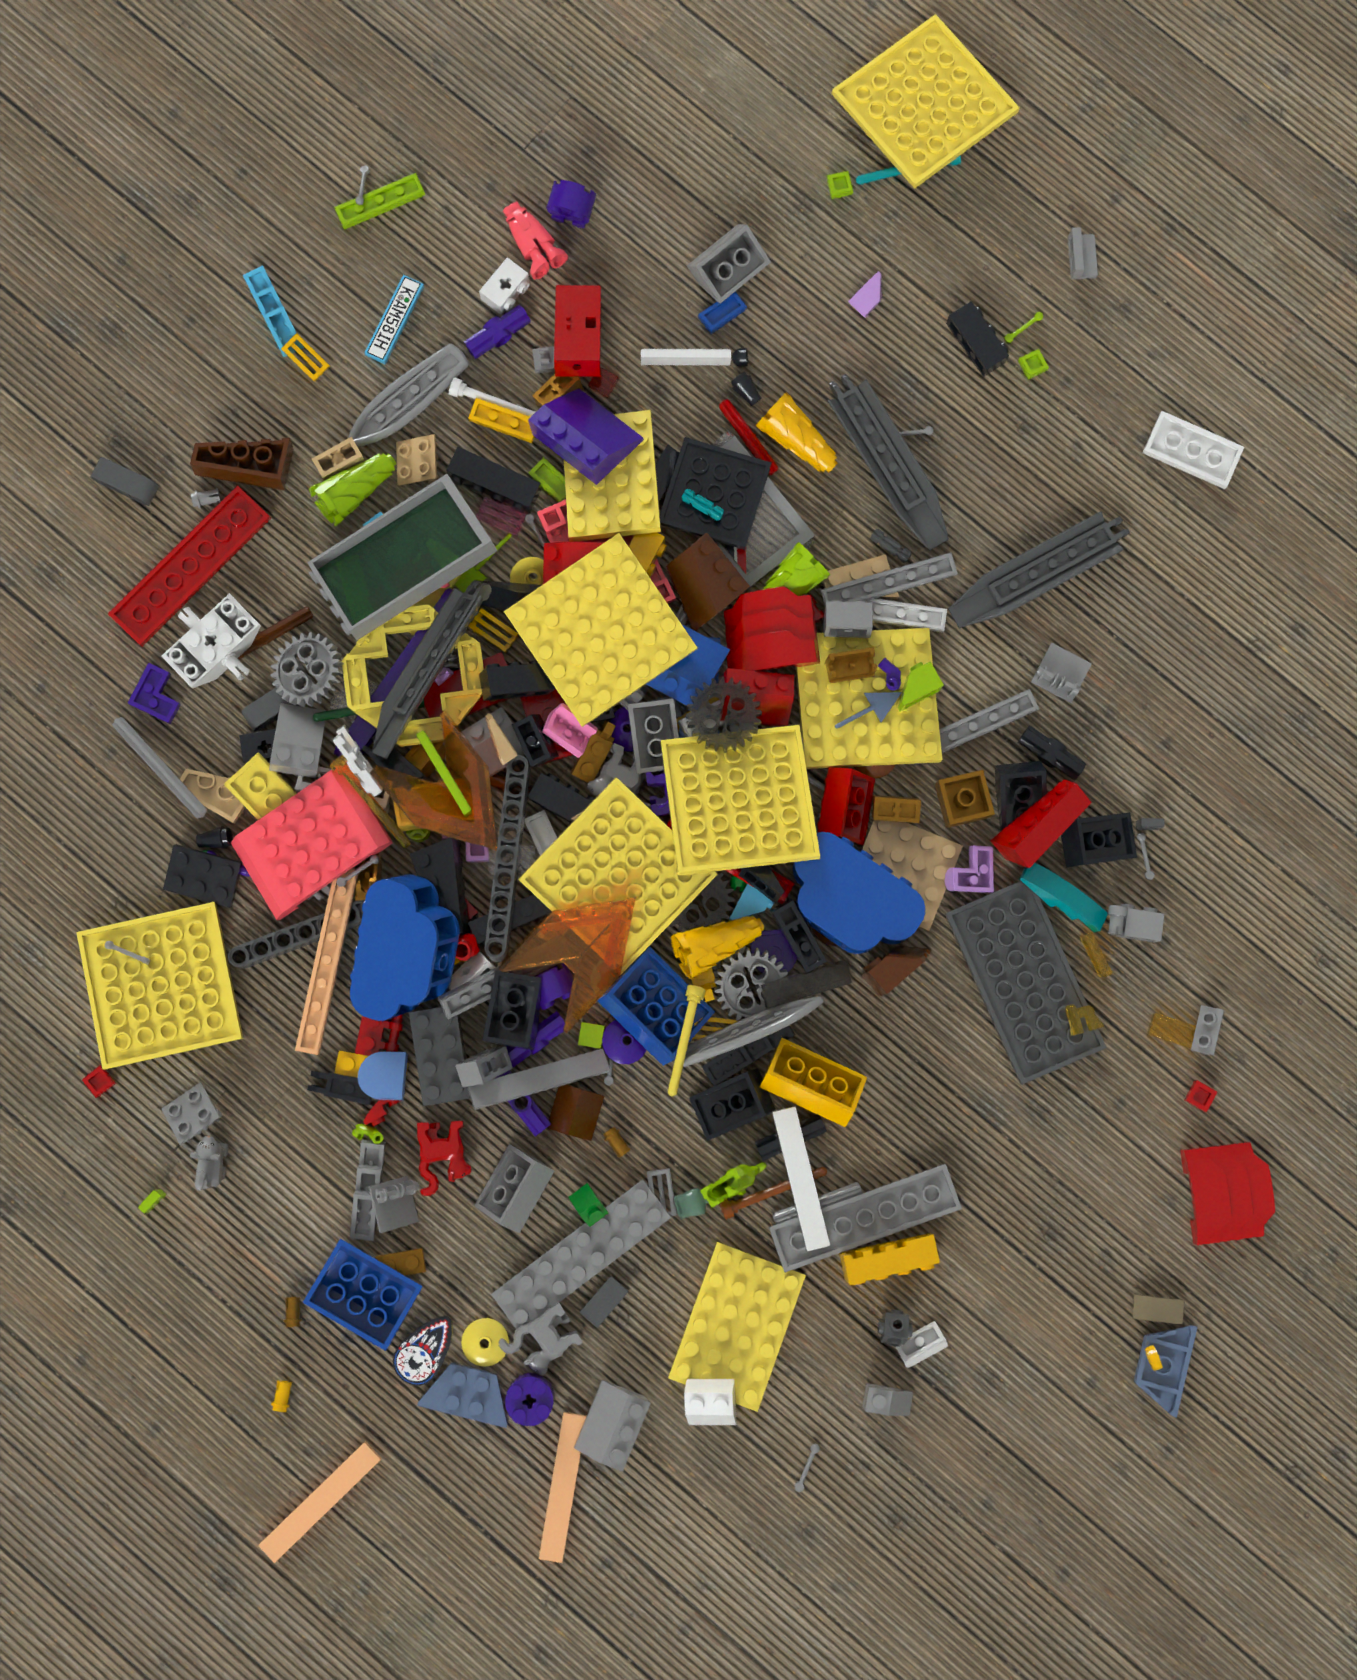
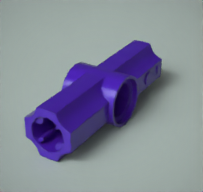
(497, 331)
(546, 1032)
(531, 1115)

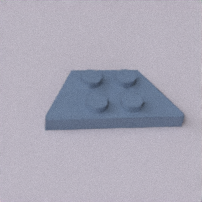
(1174, 1351)
(467, 1394)

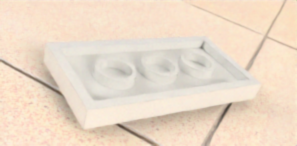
(1193, 450)

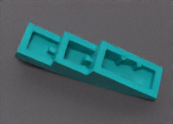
(1064, 895)

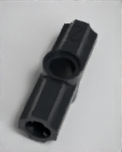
(1052, 753)
(770, 1145)

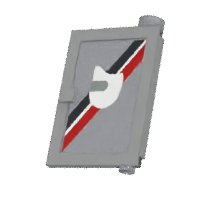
(773, 532)

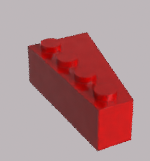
(1041, 824)

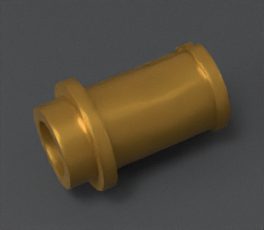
(616, 1141)
(292, 1312)

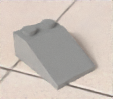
(297, 741)

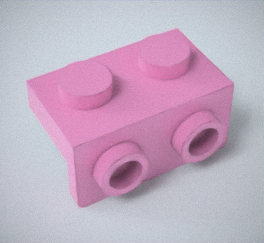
(567, 731)

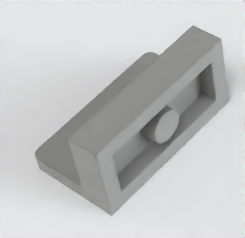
(1082, 255)

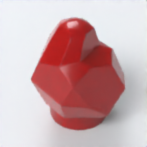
(467, 947)

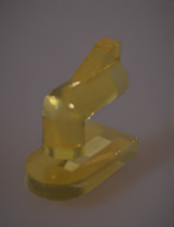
(1074, 1015)

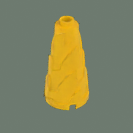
(795, 432)
(705, 946)

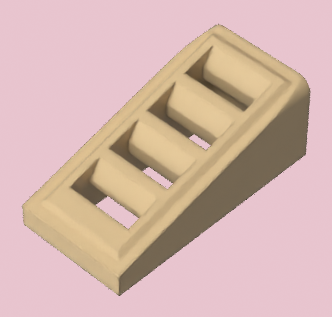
(504, 749)

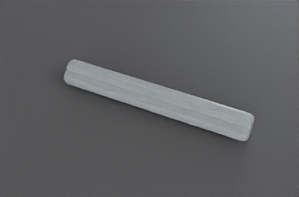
(825, 1200)

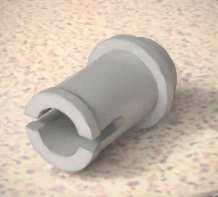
(205, 497)

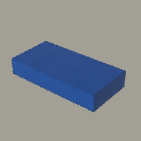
(720, 314)

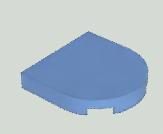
(384, 1075)

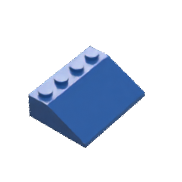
(690, 673)
(653, 1005)
(363, 1294)

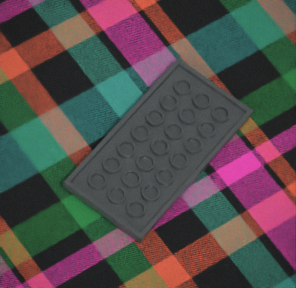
(1023, 980)

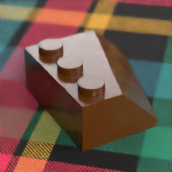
(705, 580)
(893, 967)

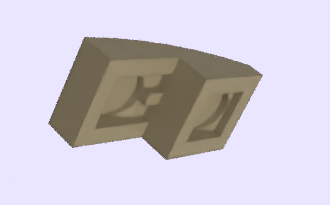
(1158, 1309)

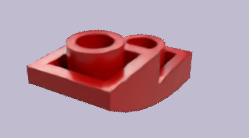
(378, 1111)

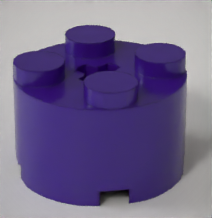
(570, 203)
(554, 985)
(521, 1410)

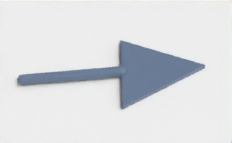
(879, 702)

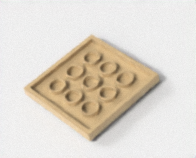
(916, 857)

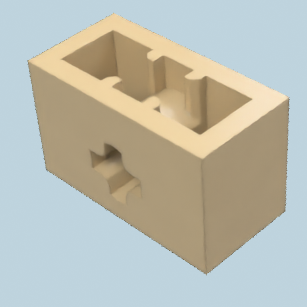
(338, 458)

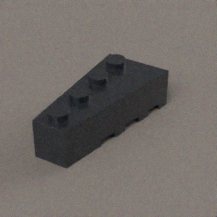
(443, 868)

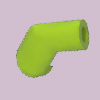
(371, 1132)

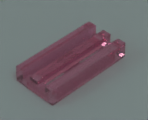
(483, 508)

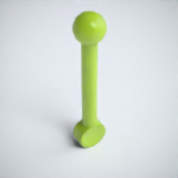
(1009, 337)

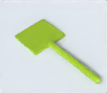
(474, 573)

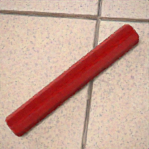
(746, 434)

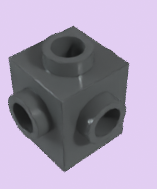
(891, 1335)

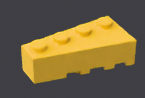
(889, 1258)

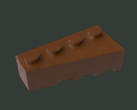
(251, 463)

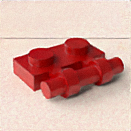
(372, 1032)

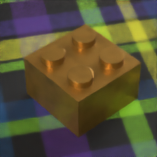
(964, 798)

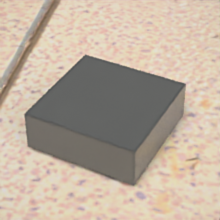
(1150, 824)

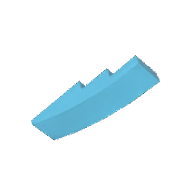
(271, 308)

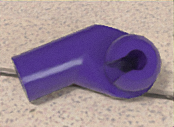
(893, 674)

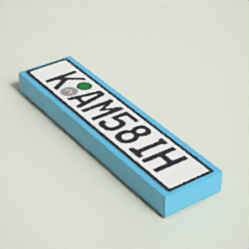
(394, 319)

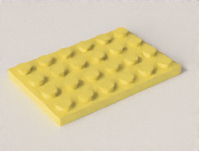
(624, 498)
(738, 1323)

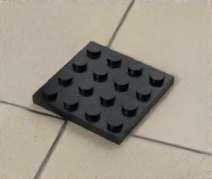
(723, 478)

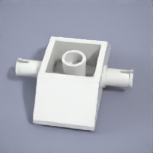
(226, 626)

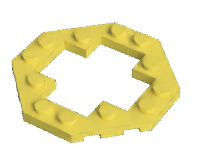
(375, 646)

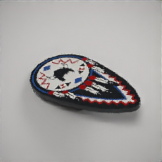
(423, 1351)

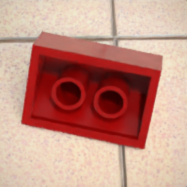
(772, 690)
(846, 804)

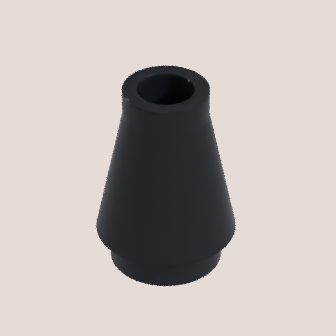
(746, 388)
(216, 838)

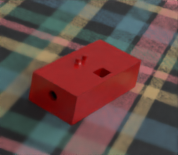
(577, 331)

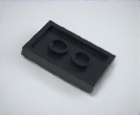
(202, 875)

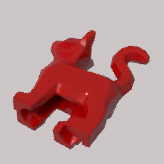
(441, 1149)

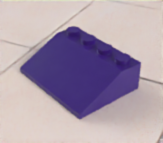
(584, 434)

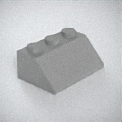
(729, 263)
(649, 725)
(481, 740)
(514, 1188)
(612, 1425)

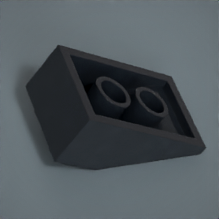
(1018, 788)
(1099, 840)
(513, 1010)
(732, 1104)

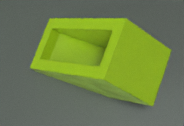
(919, 685)

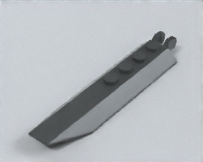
(890, 460)
(1038, 570)
(427, 664)

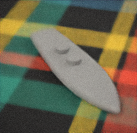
(408, 396)
(749, 1029)

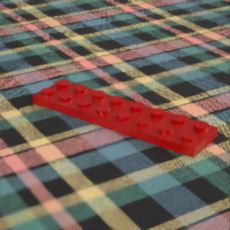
(189, 566)

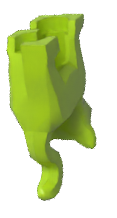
(732, 1183)

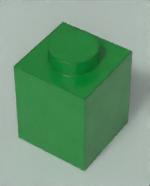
(588, 1205)

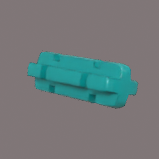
(702, 504)

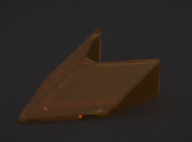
(432, 805)
(587, 941)

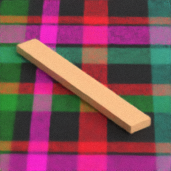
(326, 966)

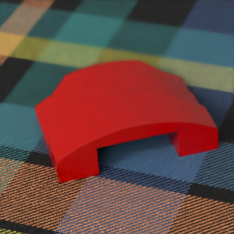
(771, 630)
(1228, 1192)

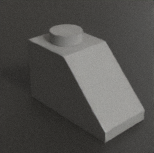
(887, 1400)

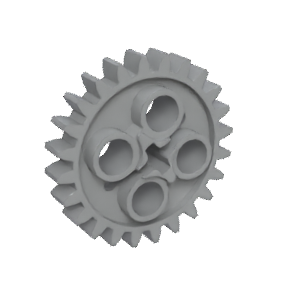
(291, 683)
(732, 993)

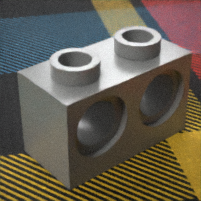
(484, 1066)

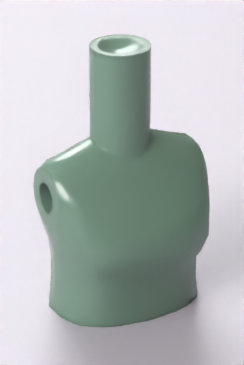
(690, 1203)

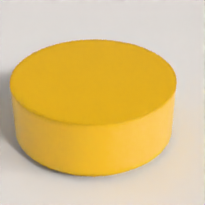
(1153, 1358)

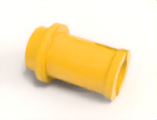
(281, 1396)

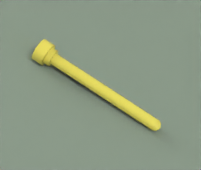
(694, 996)

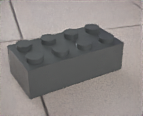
(437, 1051)

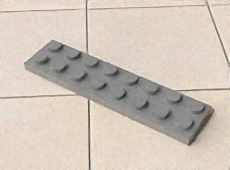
(870, 1216)
(581, 1255)

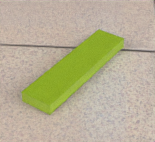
(380, 201)
(444, 773)

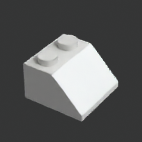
(710, 1401)

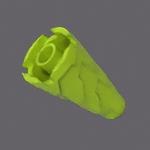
(347, 489)
(798, 572)

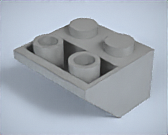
(847, 619)

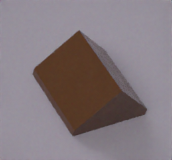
(575, 1112)

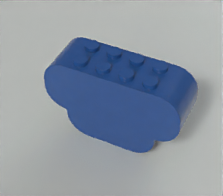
(855, 898)
(402, 948)

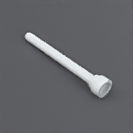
(459, 388)

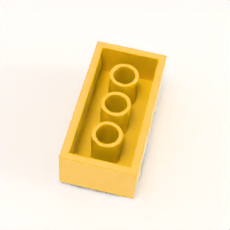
(813, 1082)

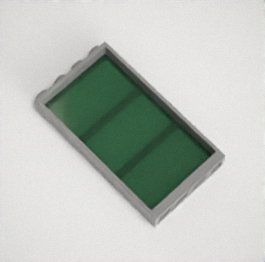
(401, 557)

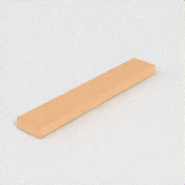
(562, 1489)
(319, 1502)

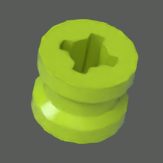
(424, 834)

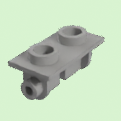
(1207, 1030)

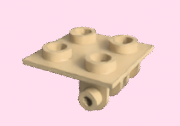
(417, 460)

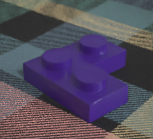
(148, 695)

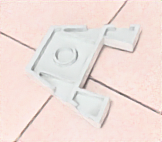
(356, 760)

